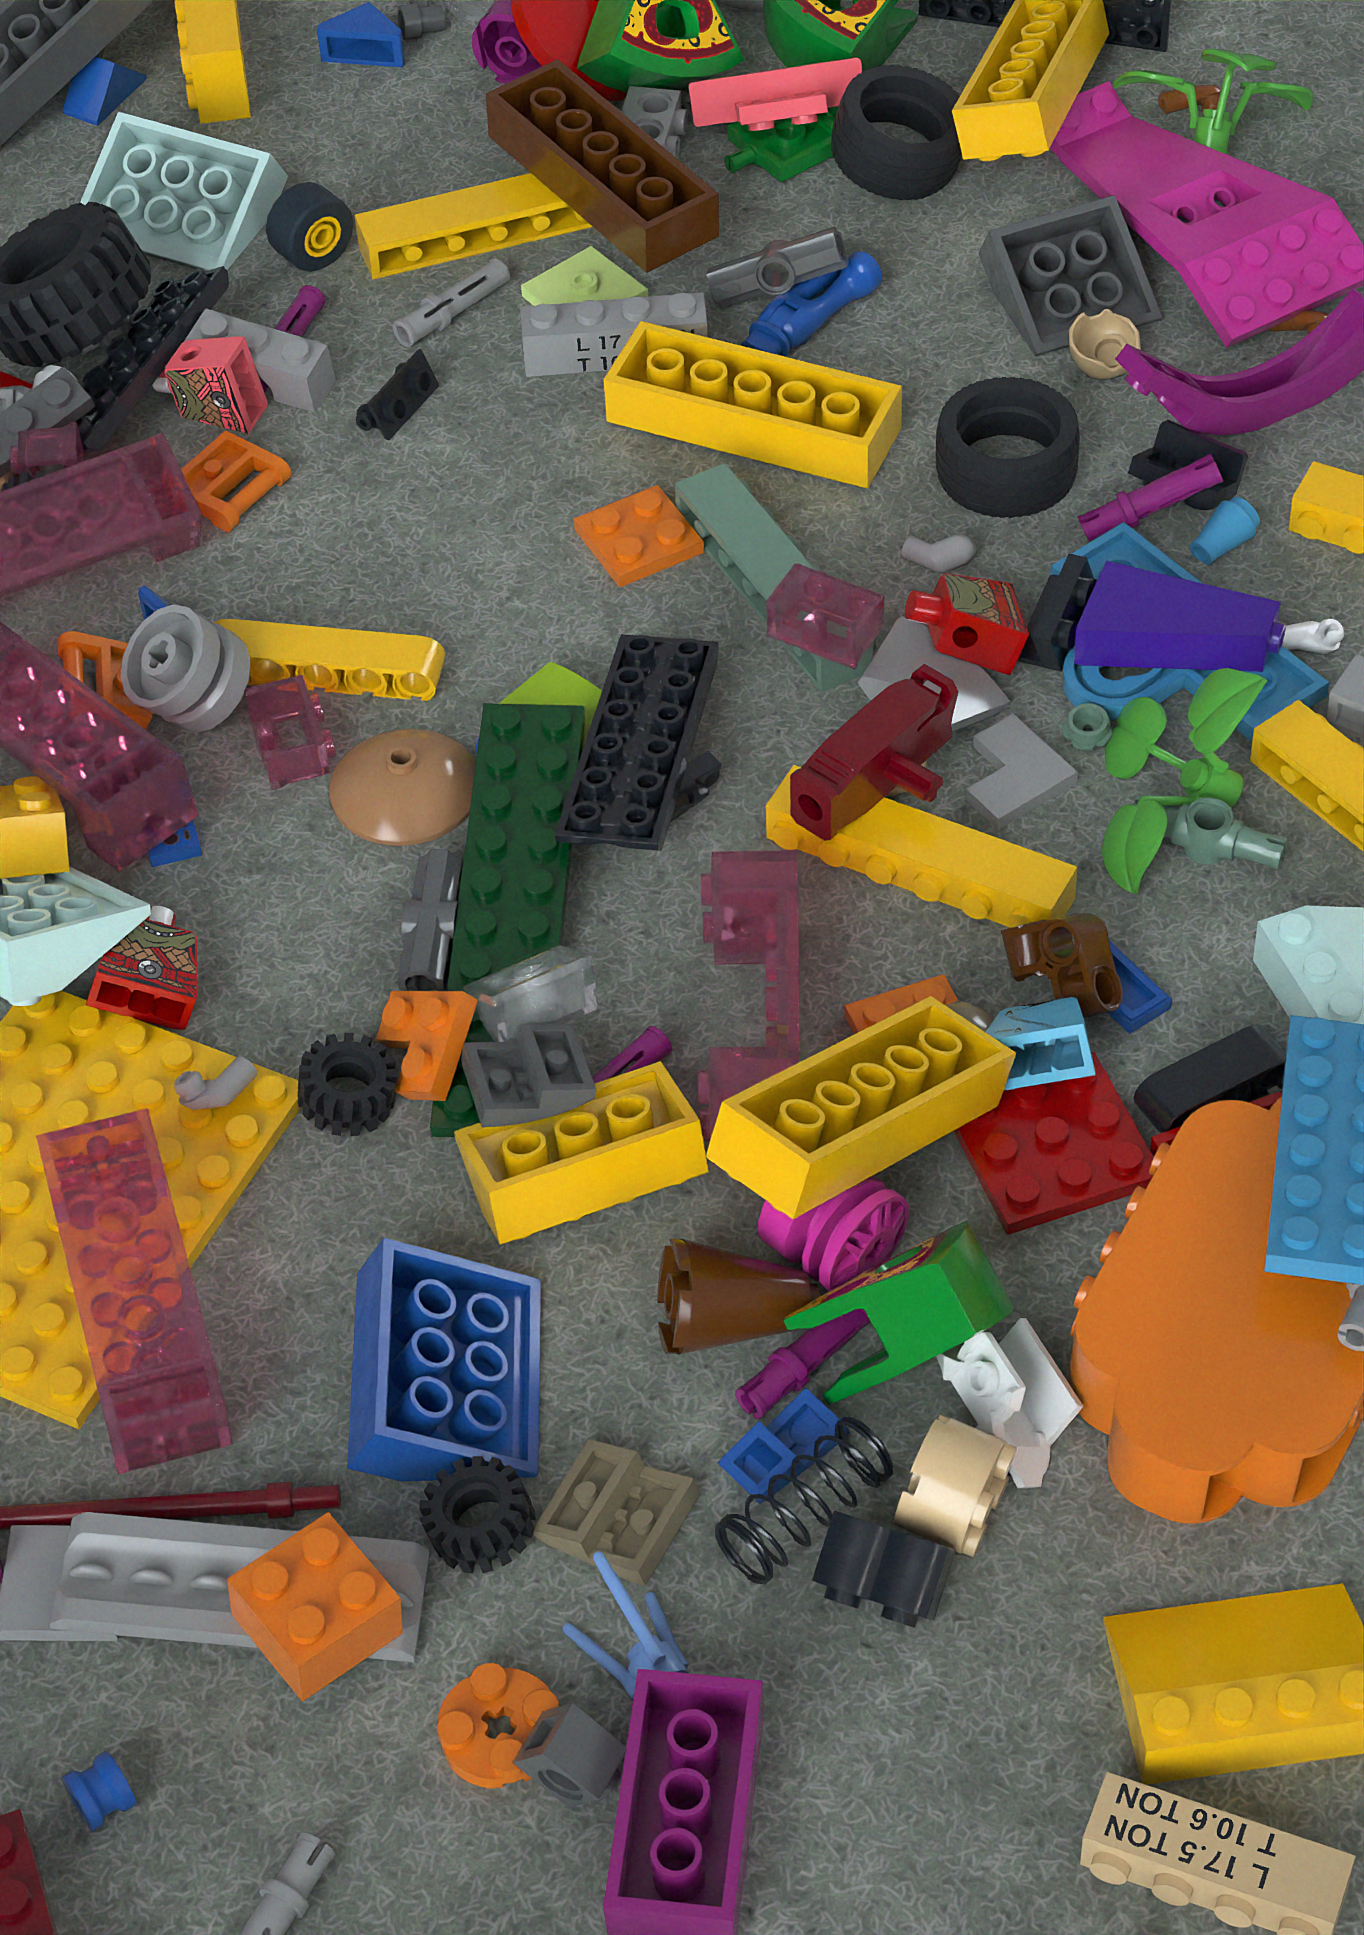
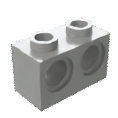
(658, 114)

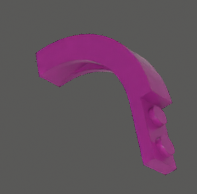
(1266, 392)

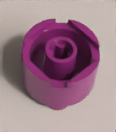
(500, 46)

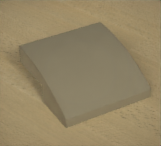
(618, 1509)

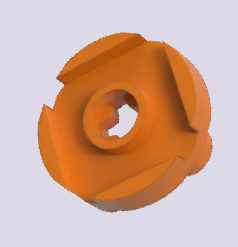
(475, 1700)

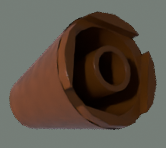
(724, 1297)

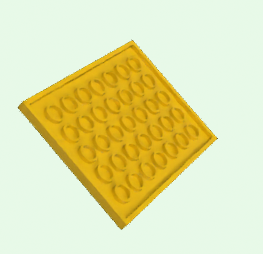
(85, 1065)

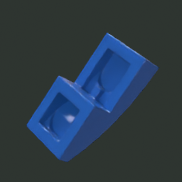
(772, 1448)

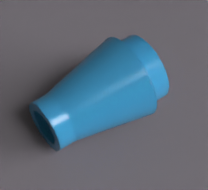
(1226, 529)

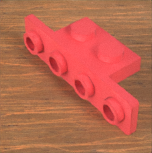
(772, 94)

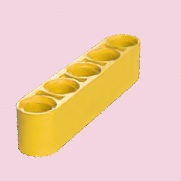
(341, 658)

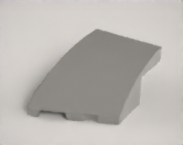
(910, 647)

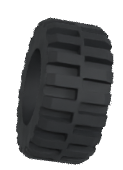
(68, 283)

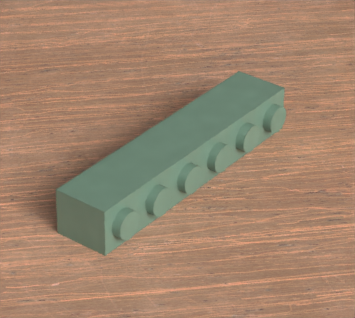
(754, 556)

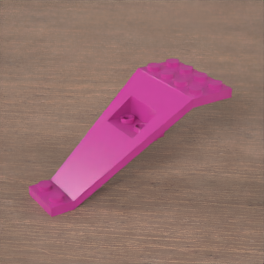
(1246, 263)

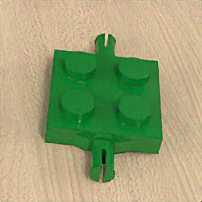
(782, 149)

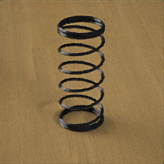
(753, 1539)

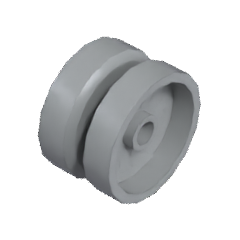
(185, 668)

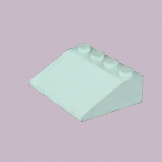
(184, 191)
(57, 929)
(1315, 961)

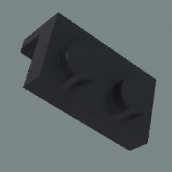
(1180, 447)
(1057, 614)

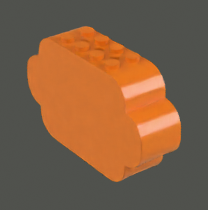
(1197, 1355)

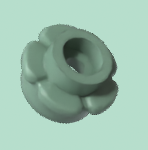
(1087, 717)

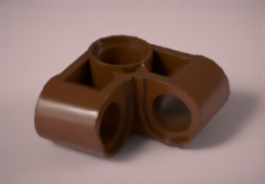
(1074, 971)

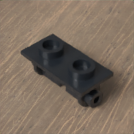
(399, 397)

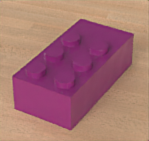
(685, 1805)

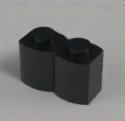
(883, 1567)

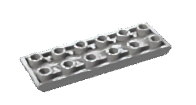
(173, 1575)

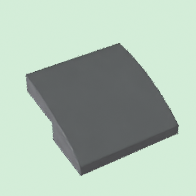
(528, 1077)

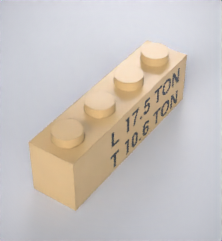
(1214, 1860)

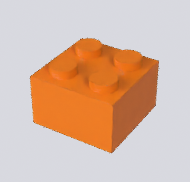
(315, 1606)

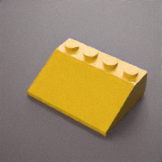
(1241, 1682)

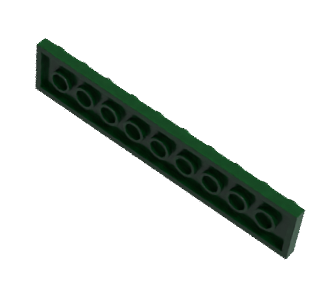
(511, 863)

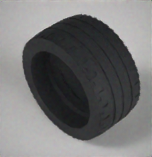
(887, 164)
(1001, 484)

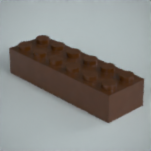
(603, 165)

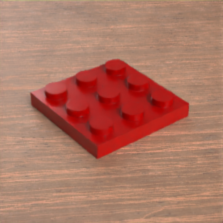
(1056, 1150)

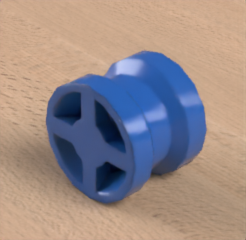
(99, 1790)

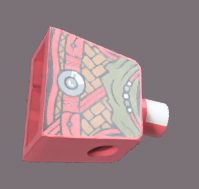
(215, 383)

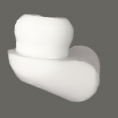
(1314, 636)

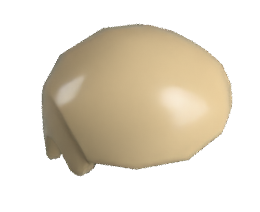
(1099, 340)

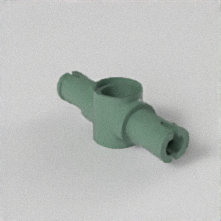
(1212, 834)

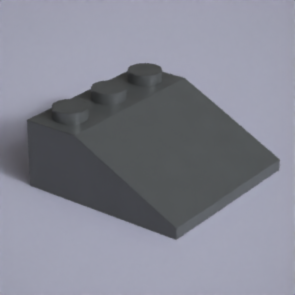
(1066, 266)

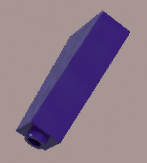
(1174, 624)

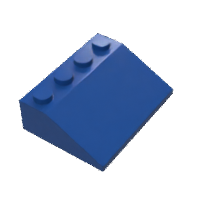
(443, 1365)

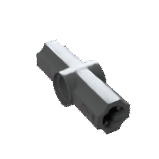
(802, 257)
(430, 922)

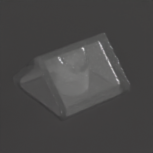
(536, 991)

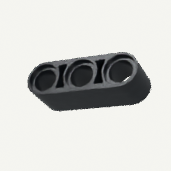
(1229, 1069)

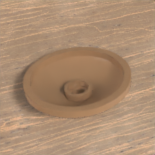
(403, 787)

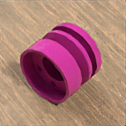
(841, 1234)

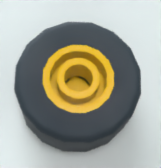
(309, 226)

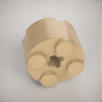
(955, 1485)

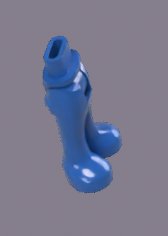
(796, 314)

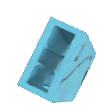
(1047, 1042)

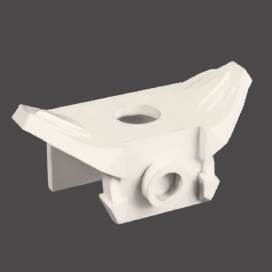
(1014, 1395)

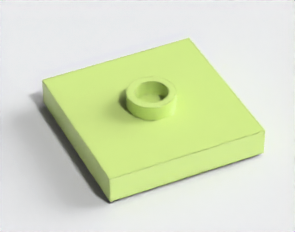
(580, 279)

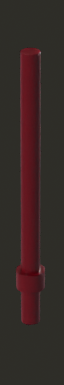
(277, 1500)

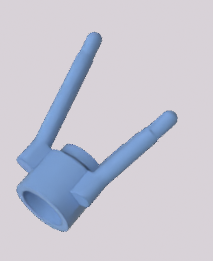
(646, 1654)

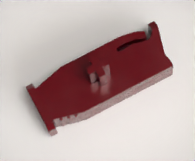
(875, 754)

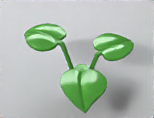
(1214, 126)
(1214, 712)

